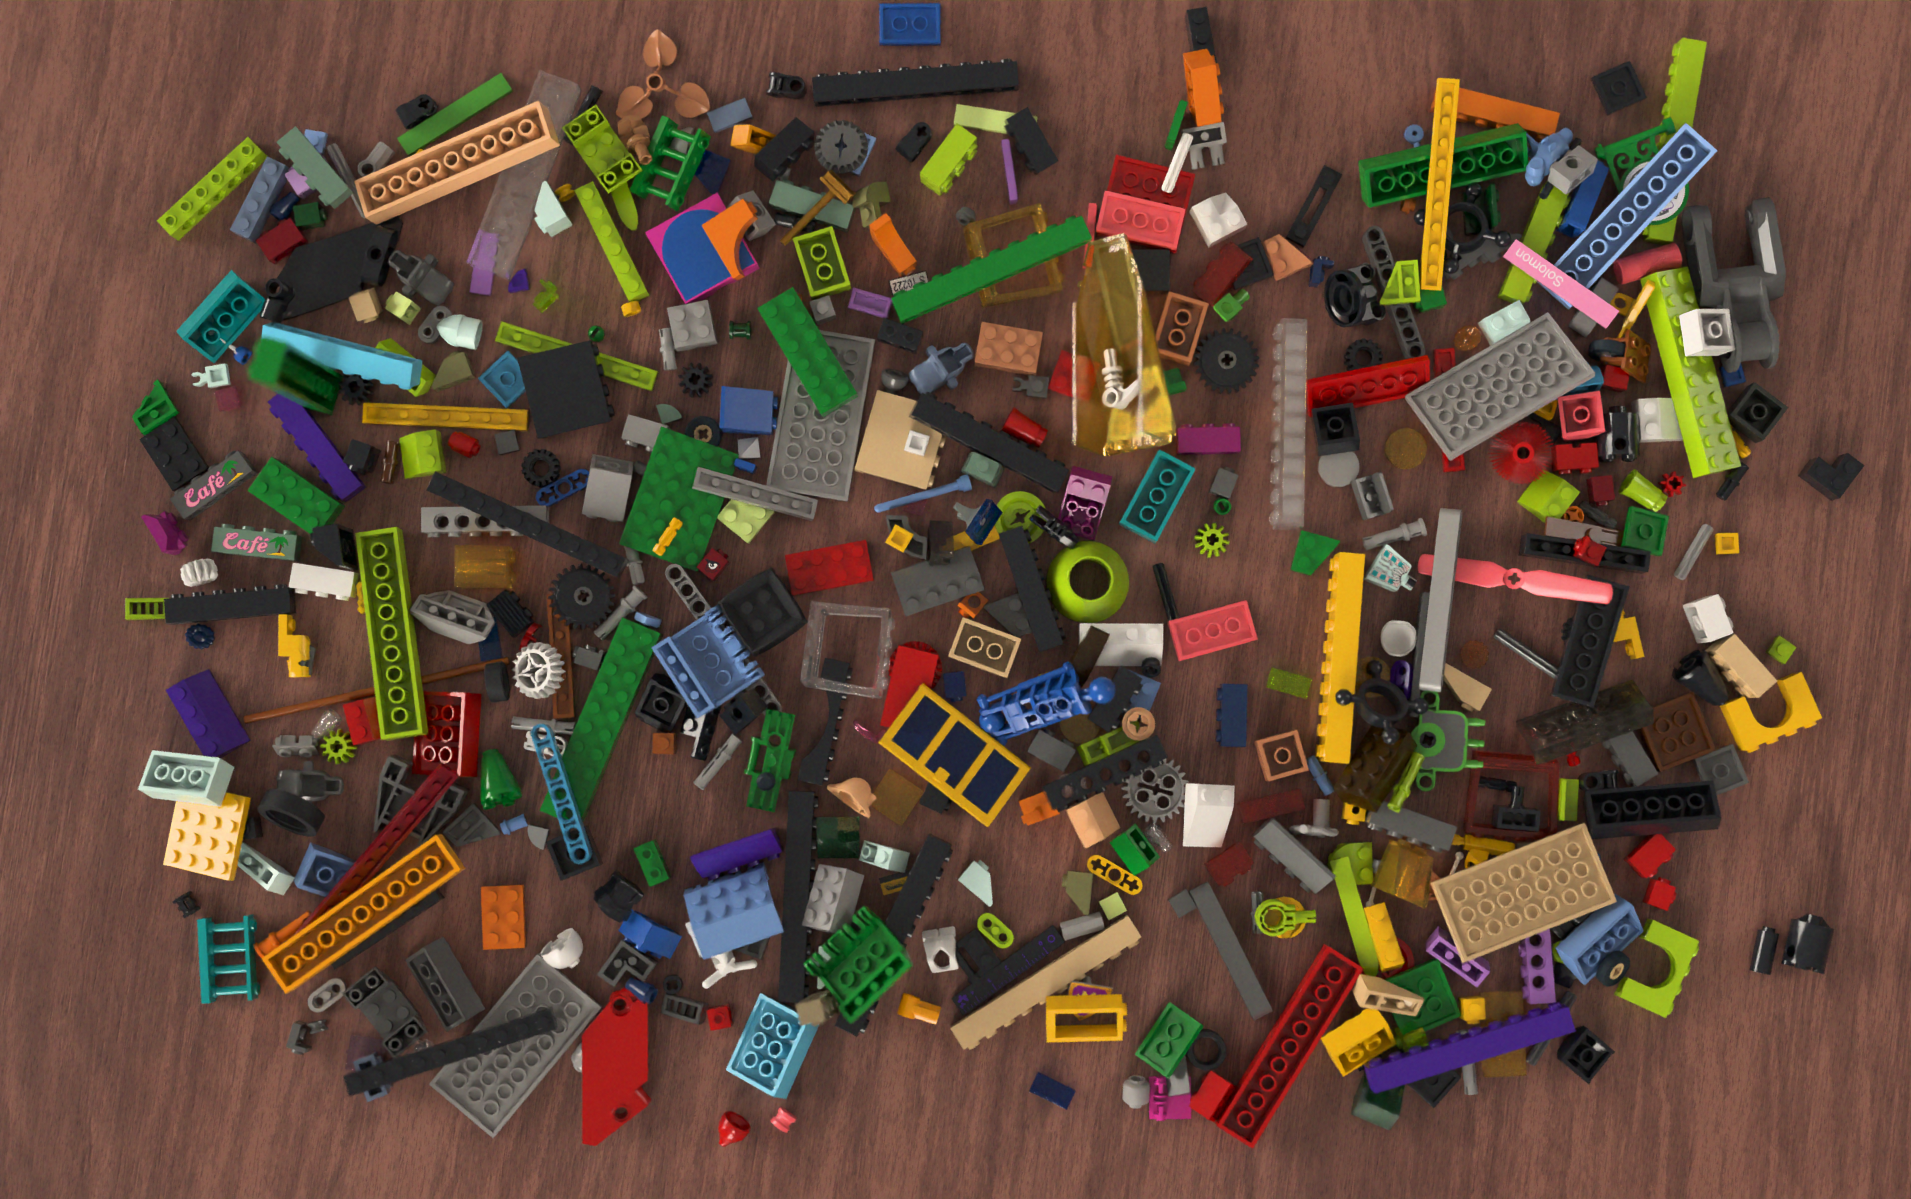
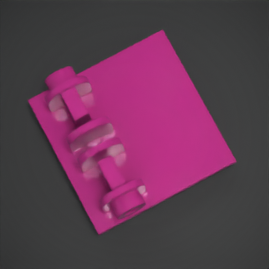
(1166, 1107)

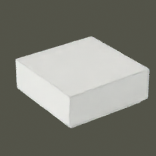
(916, 443)

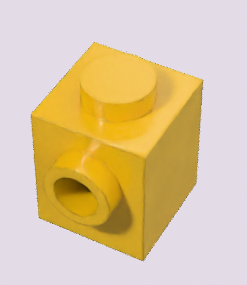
(1472, 1009)

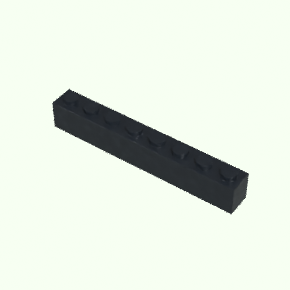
(989, 443)

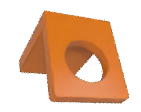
(967, 611)

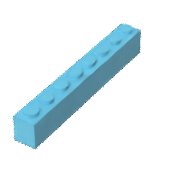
(350, 356)

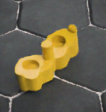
(361, 608)

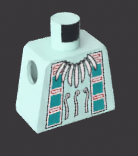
(1390, 571)

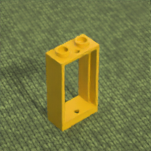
(1085, 1004)

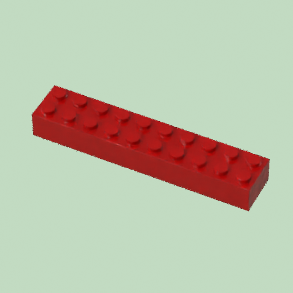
(1288, 1046)

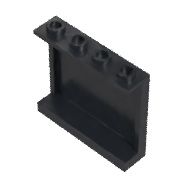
(566, 389)

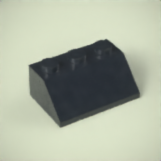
(336, 544)

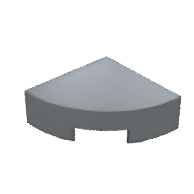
(538, 836)

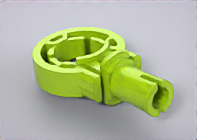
(1285, 923)

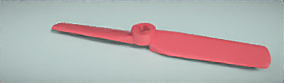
(1536, 582)

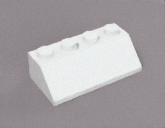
(1127, 643)

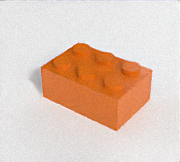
(1203, 87)

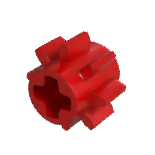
(1675, 480)

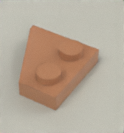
(1284, 257)

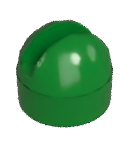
(600, 335)
(1226, 504)

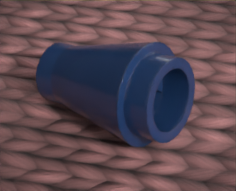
(284, 207)
(642, 990)

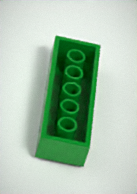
(807, 352)

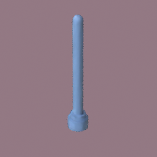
(961, 484)

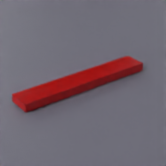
(1445, 360)

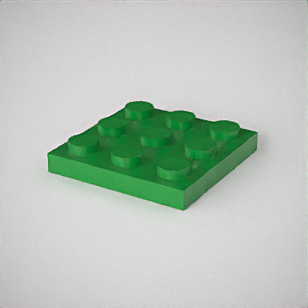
(1430, 983)

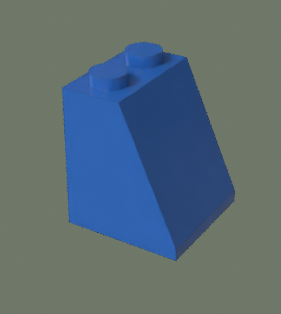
(747, 411)

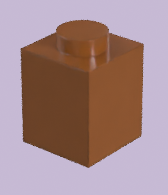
(664, 743)

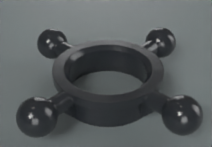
(1501, 238)
(1388, 690)

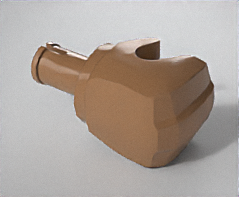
(635, 137)

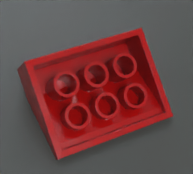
(452, 733)

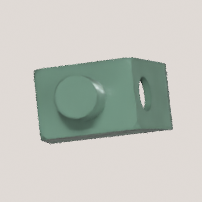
(982, 469)

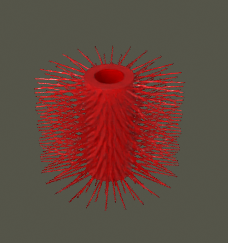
(1527, 464)

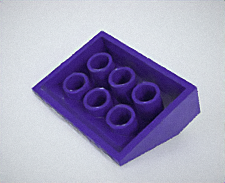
(738, 853)

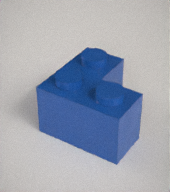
(649, 935)

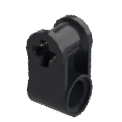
(781, 86)
(414, 111)
(912, 144)
(1601, 780)

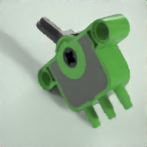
(1449, 744)

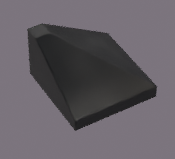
(1563, 975)

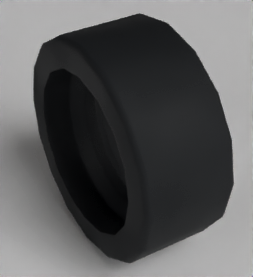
(497, 682)
(1221, 1051)

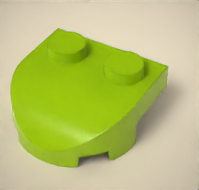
(1360, 860)

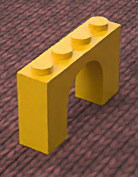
(1800, 712)

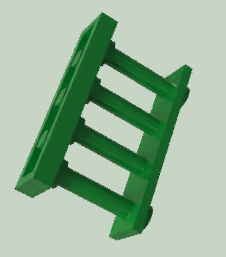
(658, 150)

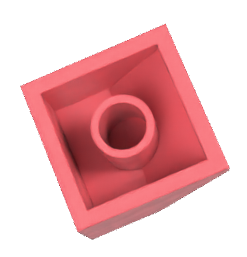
(1581, 416)

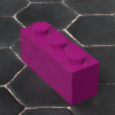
(1208, 439)

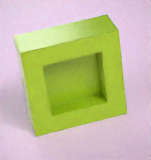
(1780, 649)

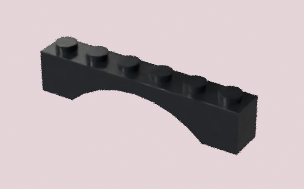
(814, 765)

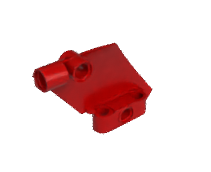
(614, 1067)

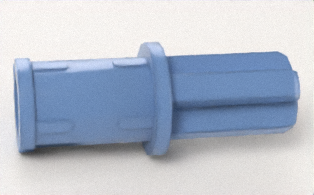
(1320, 775)

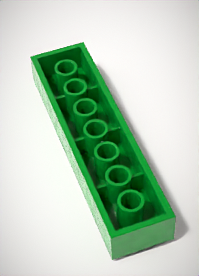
(1475, 159)

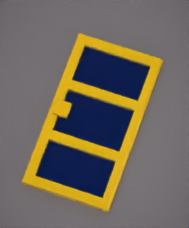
(954, 755)

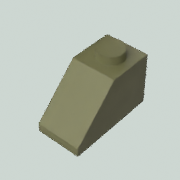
(453, 371)
(1078, 887)

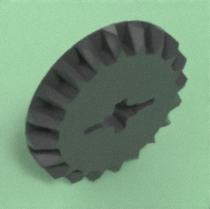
(851, 156)

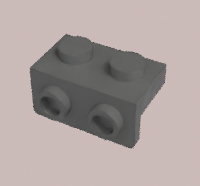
(1372, 496)

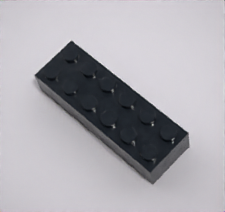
(1588, 647)
(1652, 810)

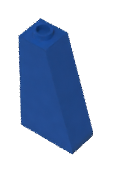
(1582, 203)

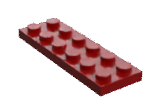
(1368, 384)

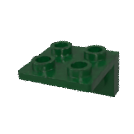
(1488, 204)

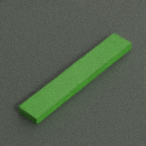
(455, 114)

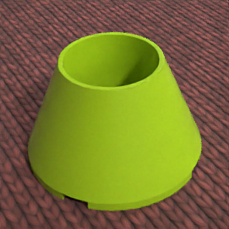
(1072, 605)

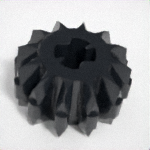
(702, 383)
(355, 396)

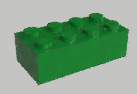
(295, 496)

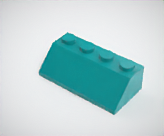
(225, 311)

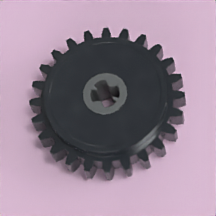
(1211, 357)
(570, 586)

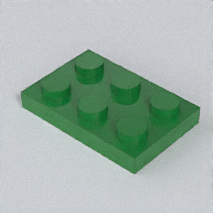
(1169, 1040)

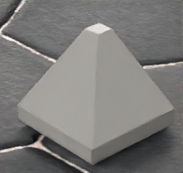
(748, 448)

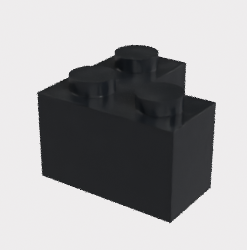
(1834, 478)

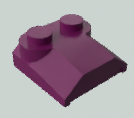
(166, 532)

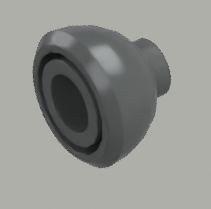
(894, 380)

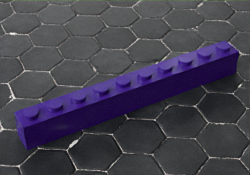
(1469, 1047)

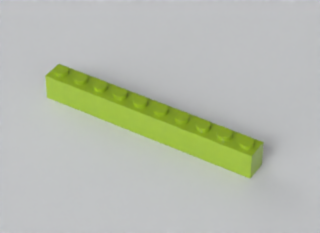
(1681, 107)

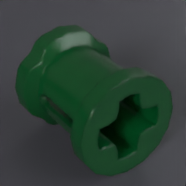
(746, 326)

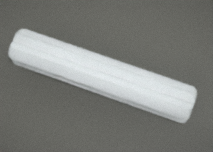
(1177, 162)

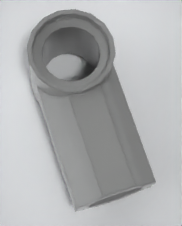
(377, 159)

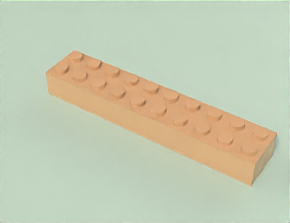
(457, 163)

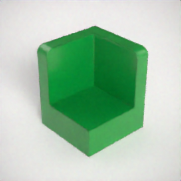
(1174, 381)

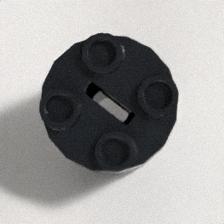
(1621, 428)
(1808, 943)

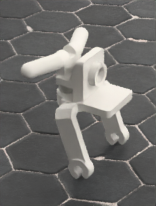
(723, 962)

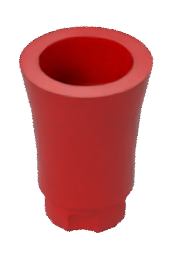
(1024, 428)

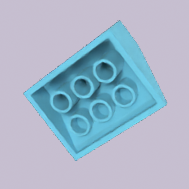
(771, 1047)

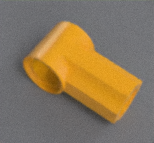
(914, 1007)

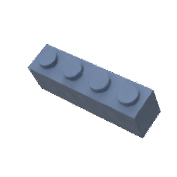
(259, 200)

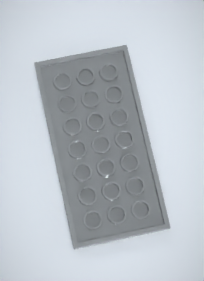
(1499, 386)
(816, 452)
(500, 1080)

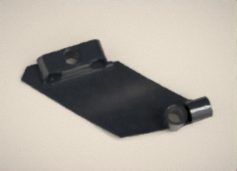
(331, 270)

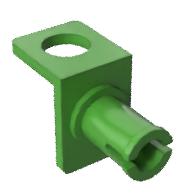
(1230, 306)

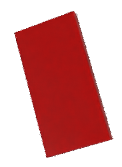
(910, 670)

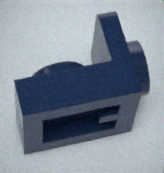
(1316, 272)

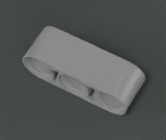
(1582, 323)

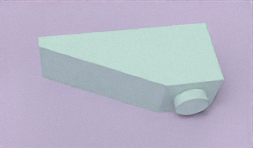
(264, 871)

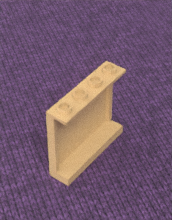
(885, 440)

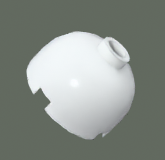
(564, 950)

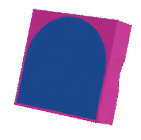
(691, 255)

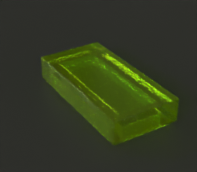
(1288, 683)

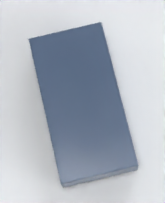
(729, 115)

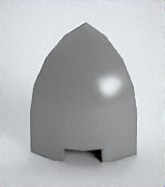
(682, 145)

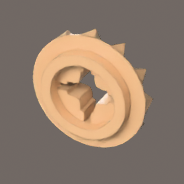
(1145, 718)

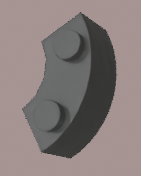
(918, 545)

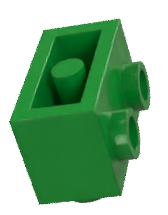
(1136, 851)

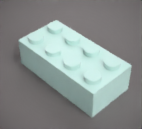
(186, 778)

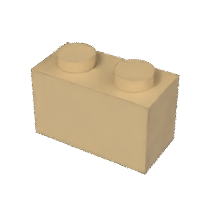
(366, 305)

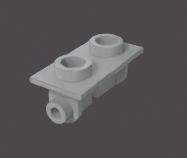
(287, 746)

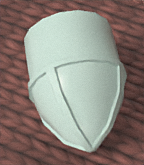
(461, 331)

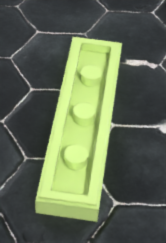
(982, 118)

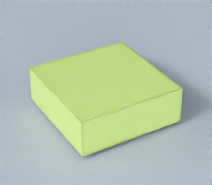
(1112, 906)

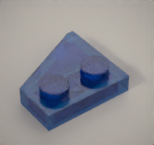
(712, 171)

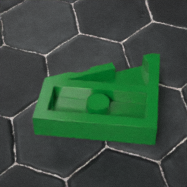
(155, 409)
(1311, 552)

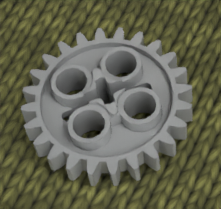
(1149, 807)

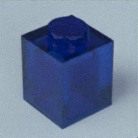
(955, 686)

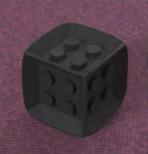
(763, 612)

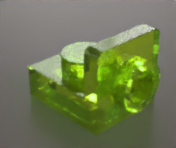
(545, 299)
(1410, 1039)

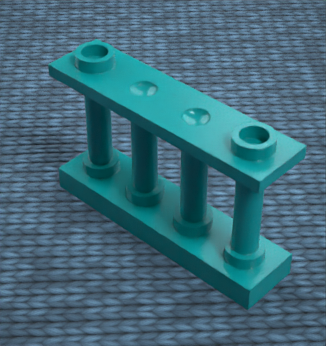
(208, 950)

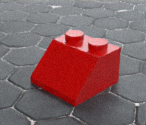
(363, 720)

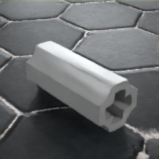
(1082, 925)

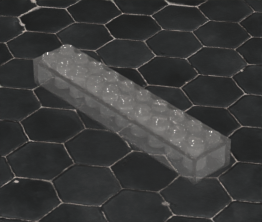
(518, 187)
(1289, 424)

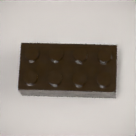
(1374, 769)

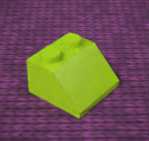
(422, 454)
(1548, 496)

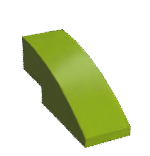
(1105, 745)

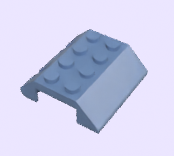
(707, 662)
(732, 911)

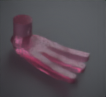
(868, 734)

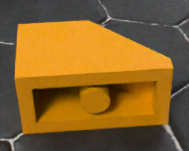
(750, 138)

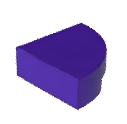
(519, 282)

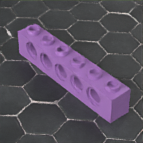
(1546, 990)

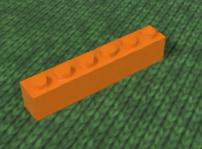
(1499, 112)

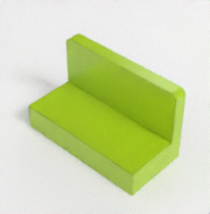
(1568, 799)

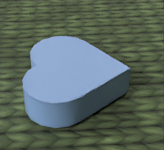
(647, 619)

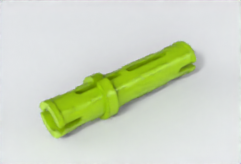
(1402, 789)

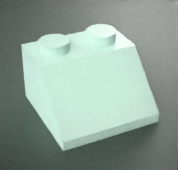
(549, 211)
(1504, 322)

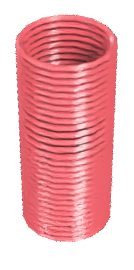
(1653, 260)

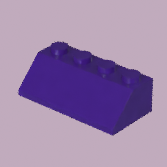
(208, 715)

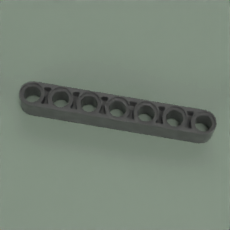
(1388, 265)
(1230, 951)

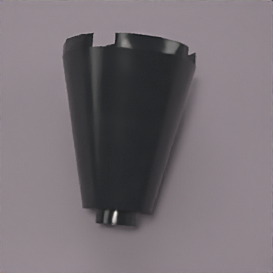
(1701, 677)

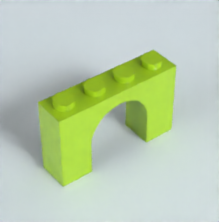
(1680, 951)

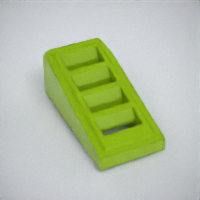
(147, 616)

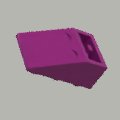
(1084, 501)

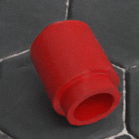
(464, 444)

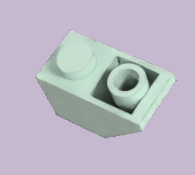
(884, 856)

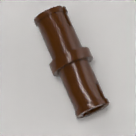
(389, 462)

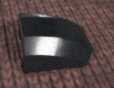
(661, 704)

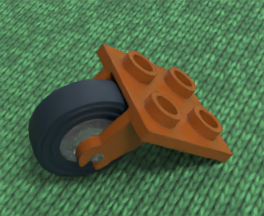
(1629, 352)

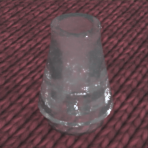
(329, 721)
(1157, 837)

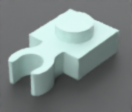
(215, 376)

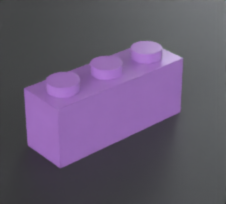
(1442, 947)

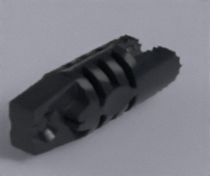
(1054, 527)

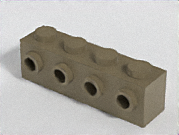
(817, 1008)

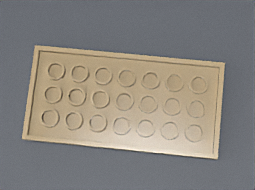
(1523, 892)

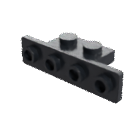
(702, 729)

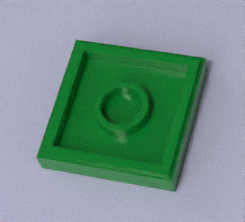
(1175, 125)
(1645, 530)

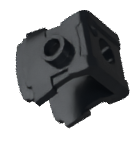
(618, 897)

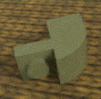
(869, 201)

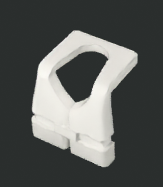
(940, 940)

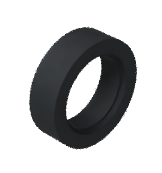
(291, 812)

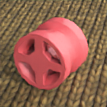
(783, 1119)

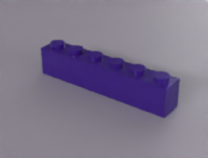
(318, 446)

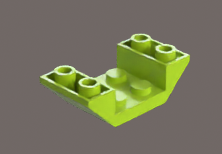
(601, 149)

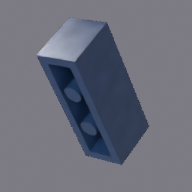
(1232, 715)

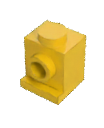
(1350, 816)

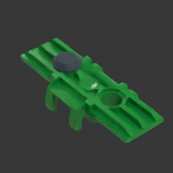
(777, 761)

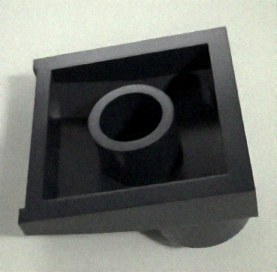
(1584, 1053)

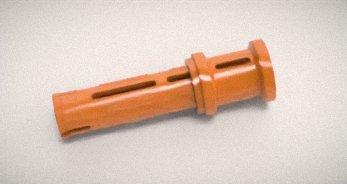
(276, 939)

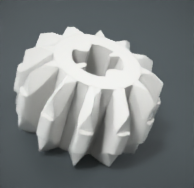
(199, 572)

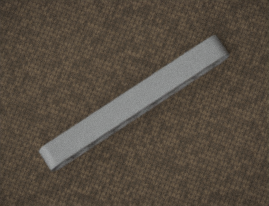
(697, 596)
(1440, 600)

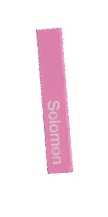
(1561, 284)

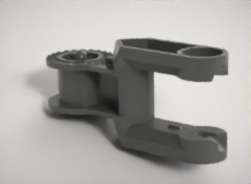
(1740, 289)

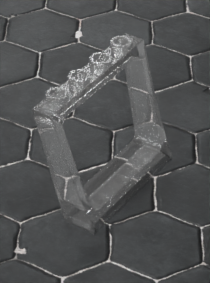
(813, 647)

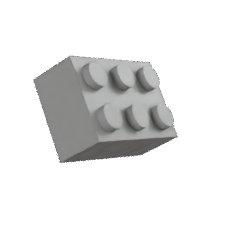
(832, 898)

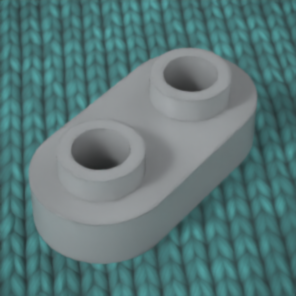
(431, 323)
(328, 995)

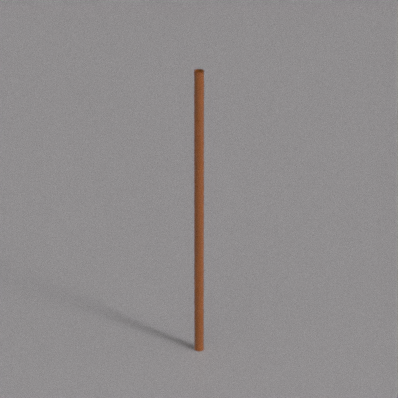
(365, 692)

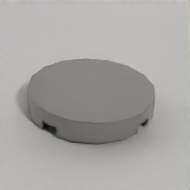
(1338, 468)

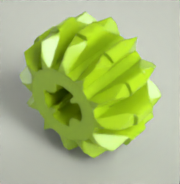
(1215, 546)
(338, 754)

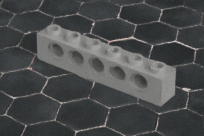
(432, 515)

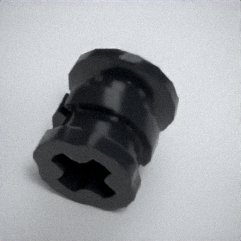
(183, 906)

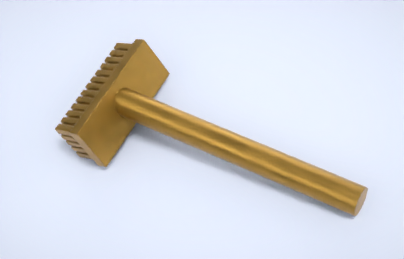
(837, 188)

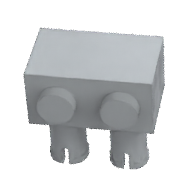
(1208, 136)

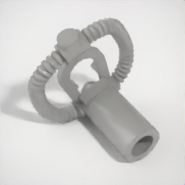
(1321, 821)

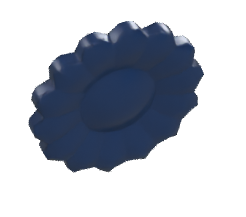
(199, 636)

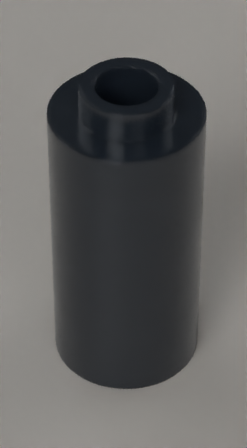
(1764, 950)

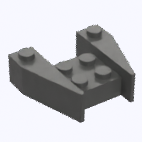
(394, 794)

